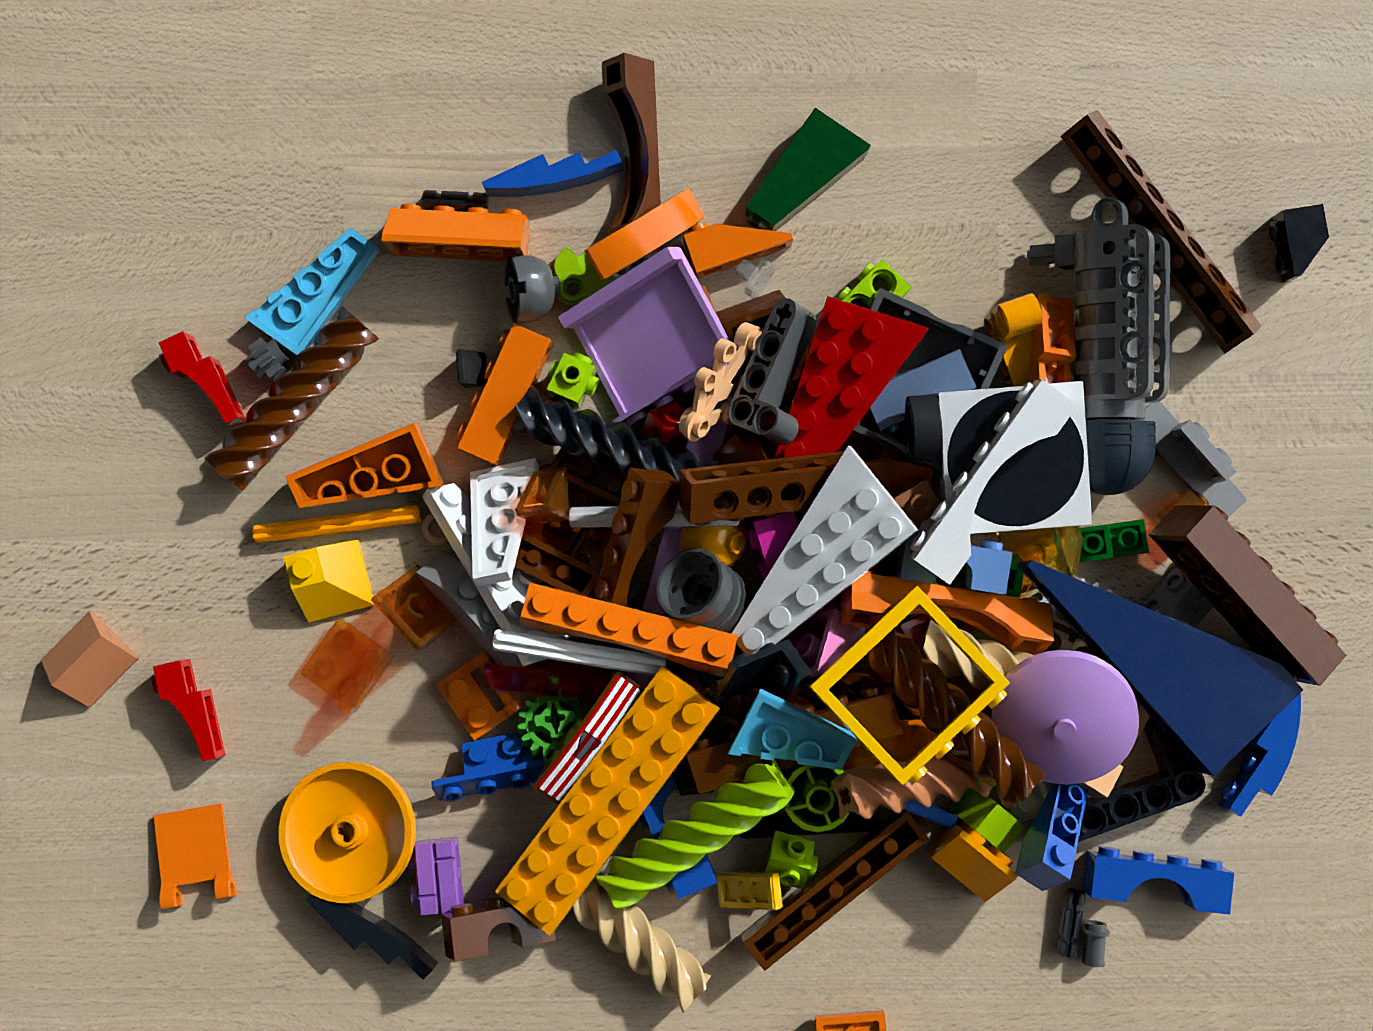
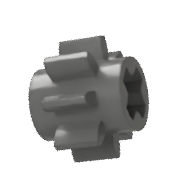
(267, 358)

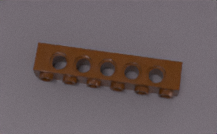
(769, 477)

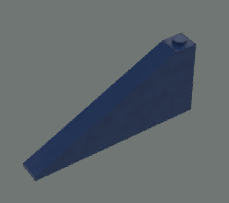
(1189, 682)

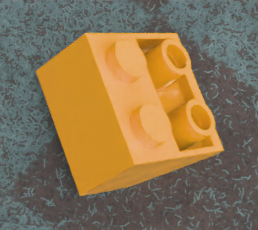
(978, 868)

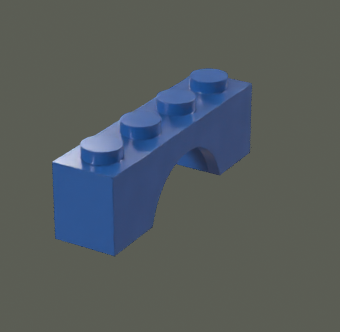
(1114, 877)
(689, 880)

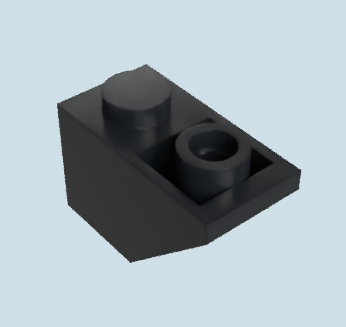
(1298, 239)

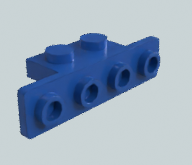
(490, 766)

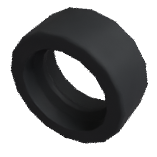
(923, 428)

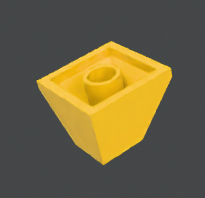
(329, 580)

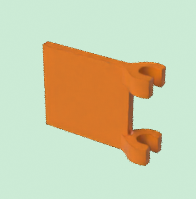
(193, 850)

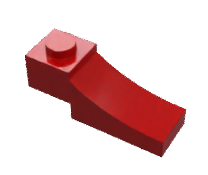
(184, 359)
(178, 685)

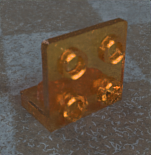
(347, 665)

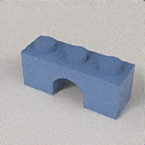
(985, 569)

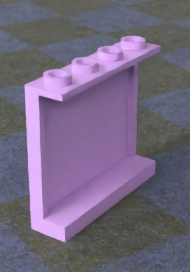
(648, 333)

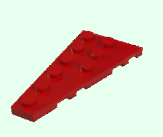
(845, 373)

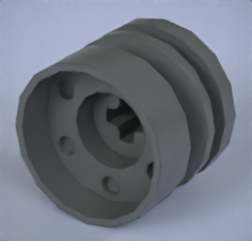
(702, 590)

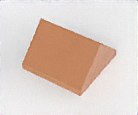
(88, 660)

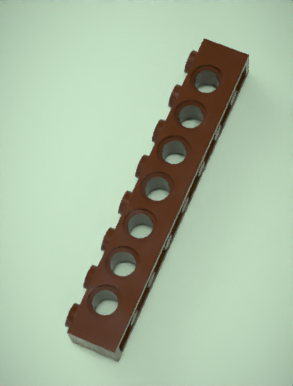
(1190, 267)

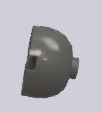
(530, 288)

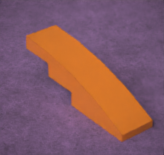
(1053, 341)

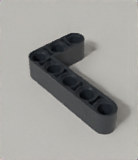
(1135, 792)

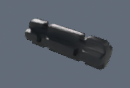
(458, 200)
(1071, 923)

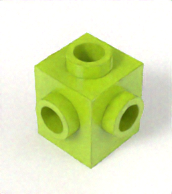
(572, 390)
(792, 858)

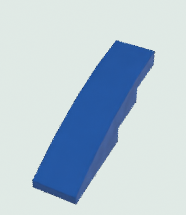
(538, 177)

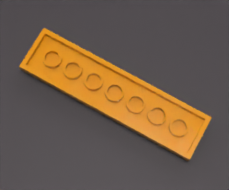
(607, 800)

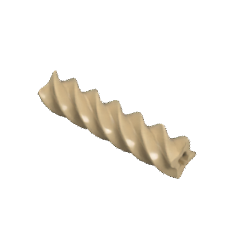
(955, 664)
(646, 946)

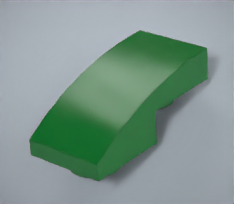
(1114, 540)

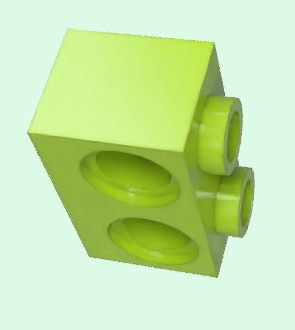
(864, 291)

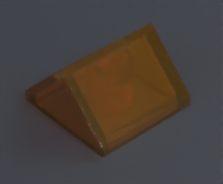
(414, 610)

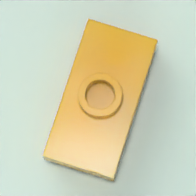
(749, 890)

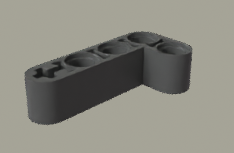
(770, 373)

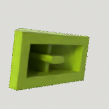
(988, 819)

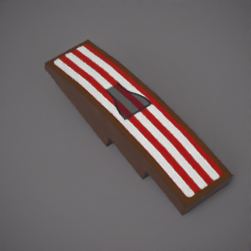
(587, 736)

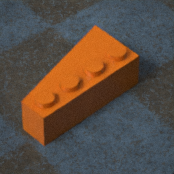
(376, 468)

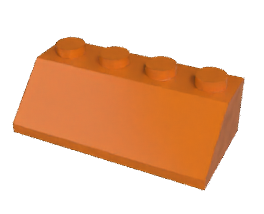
(455, 233)

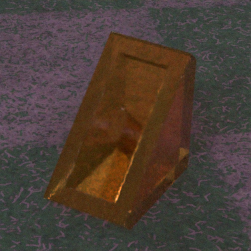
(545, 497)

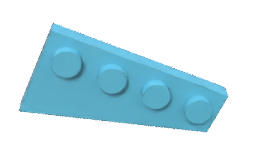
(315, 293)

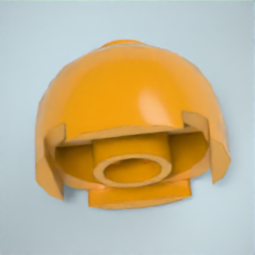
(724, 542)

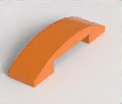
(644, 234)

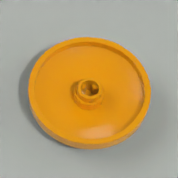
(347, 832)

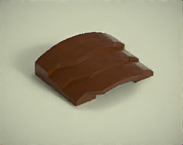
(567, 555)

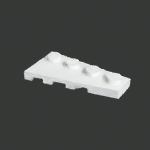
(494, 522)

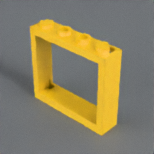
(962, 722)

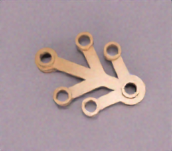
(697, 419)

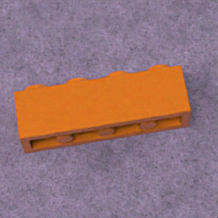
(508, 381)

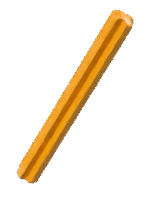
(337, 524)

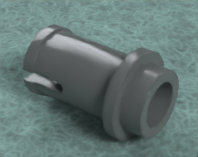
(1094, 943)

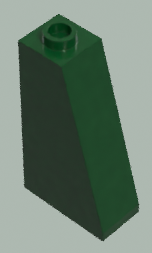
(808, 167)

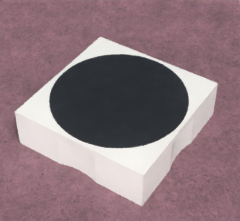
(1034, 487)

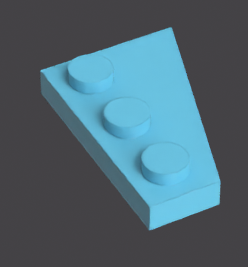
(791, 733)

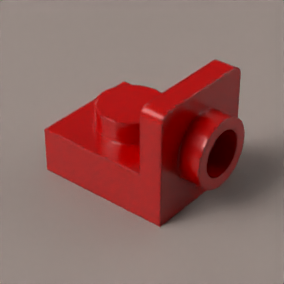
(664, 422)

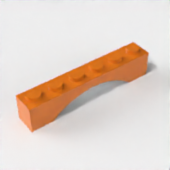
(590, 618)
(1011, 621)

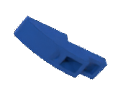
(1267, 764)

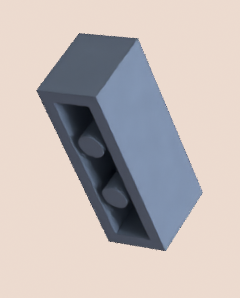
(939, 375)

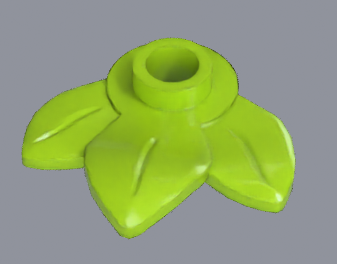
(579, 272)

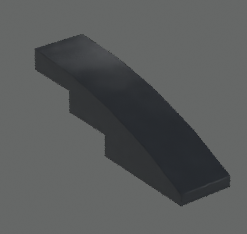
(359, 924)

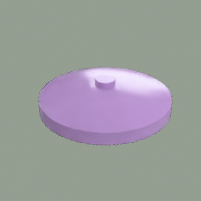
(1068, 715)

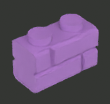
(437, 875)

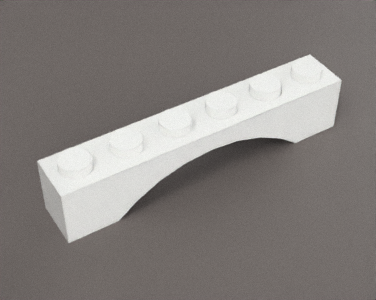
(947, 542)

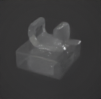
(755, 276)

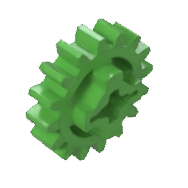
(539, 727)

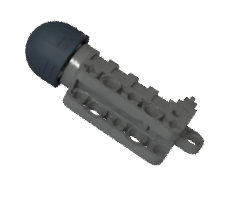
(1110, 332)

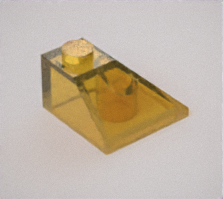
(1051, 546)

